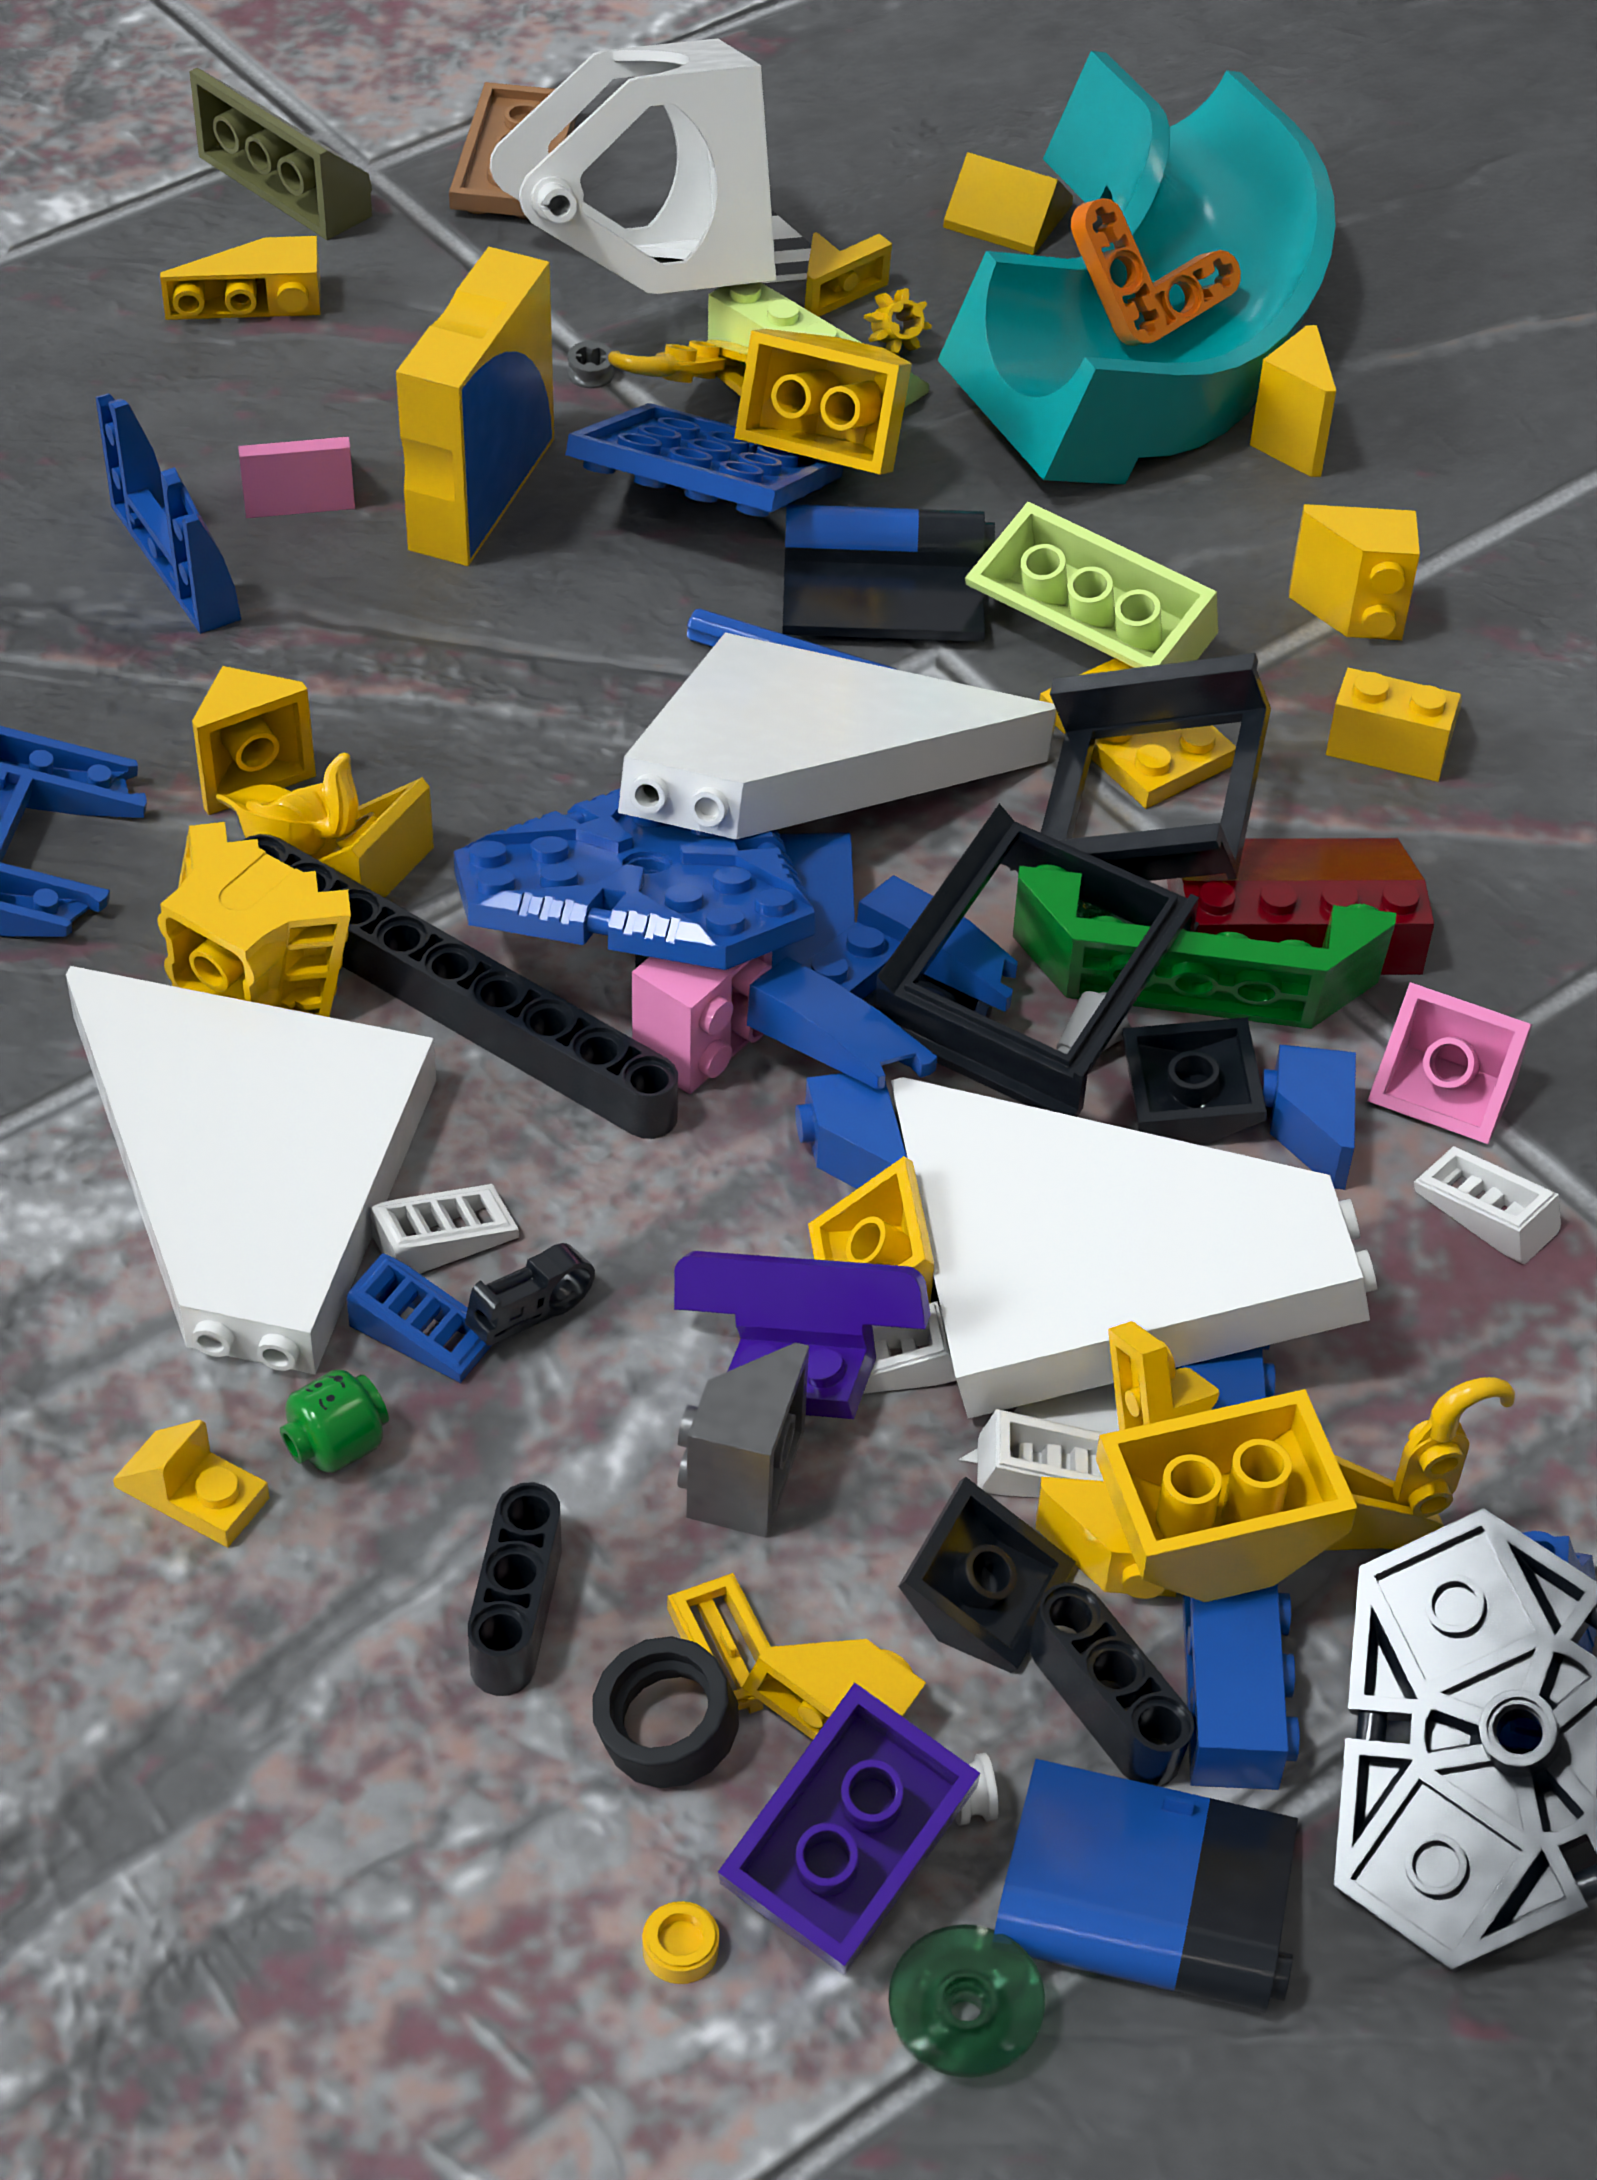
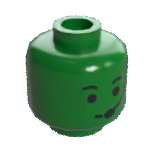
(334, 1420)

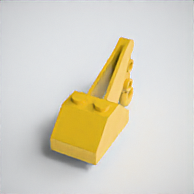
(799, 392)
(1257, 1493)

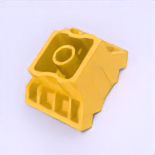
(252, 926)

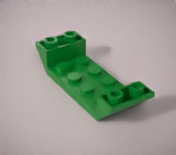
(1202, 971)

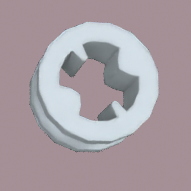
(985, 1797)

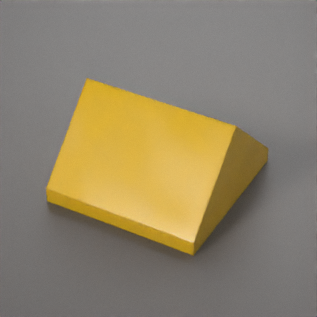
(1006, 204)
(1295, 403)
(252, 734)
(386, 840)
(878, 1224)

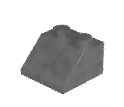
(744, 1441)

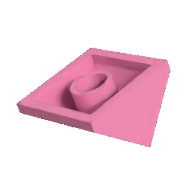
(297, 477)
(1450, 1063)

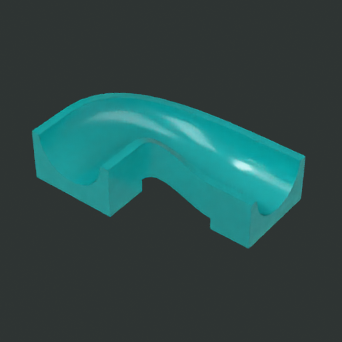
(1033, 328)

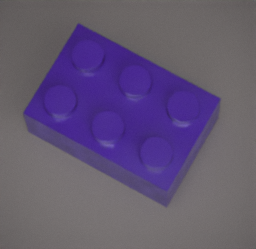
(849, 1828)

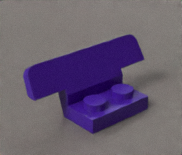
(807, 1304)

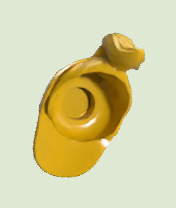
(303, 816)

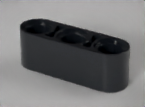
(520, 1615)
(1112, 1716)

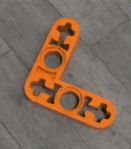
(1151, 297)

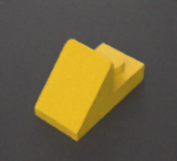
(845, 275)
(1149, 1384)
(192, 1484)

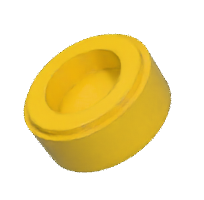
(680, 1942)

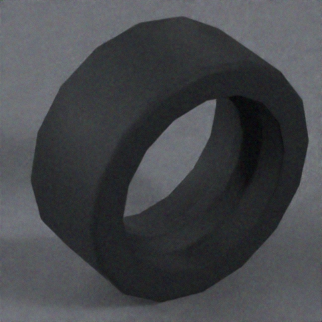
(642, 1667)

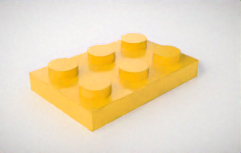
(1158, 762)

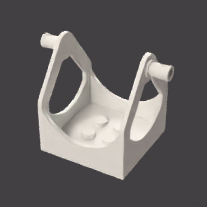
(721, 187)

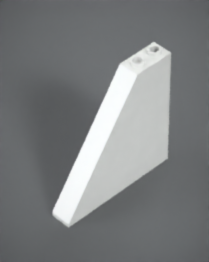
(805, 735)
(252, 1152)
(1081, 1225)

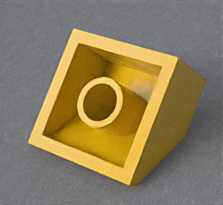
(1356, 568)
(1393, 724)

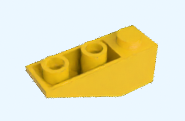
(247, 281)

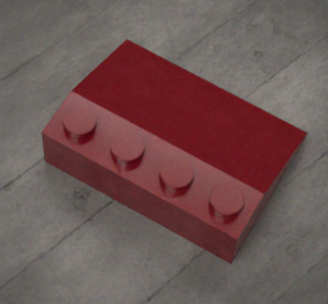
(1292, 884)

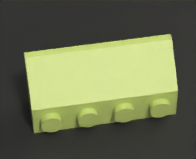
(754, 306)
(1097, 591)

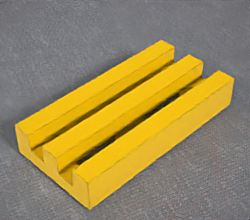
(688, 1629)

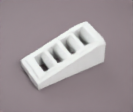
(1516, 1232)
(427, 1250)
(914, 1366)
(1024, 1435)

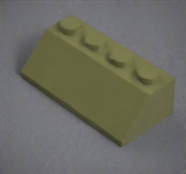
(277, 159)

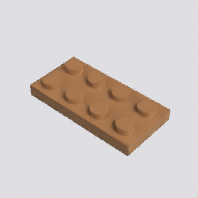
(496, 114)

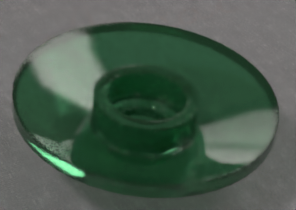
(975, 1968)

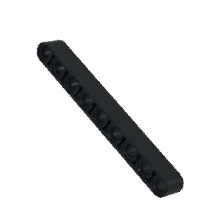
(498, 1007)

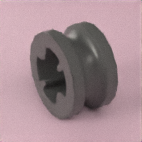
(590, 364)

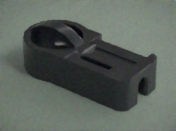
(542, 1289)

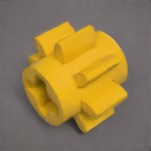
(889, 331)

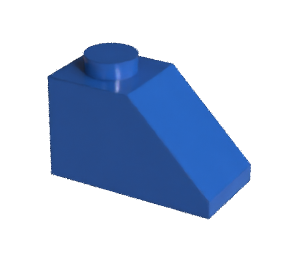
(1314, 1107)
(849, 1128)

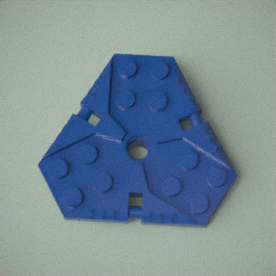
(637, 882)

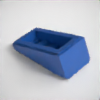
(385, 1294)

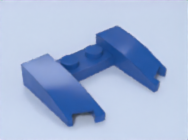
(164, 520)
(60, 779)
(821, 1001)

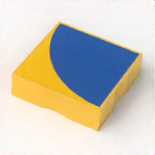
(476, 405)

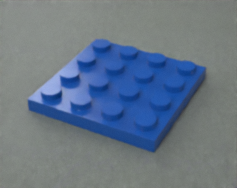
(698, 455)

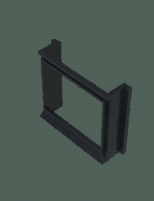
(1157, 701)
(991, 1050)

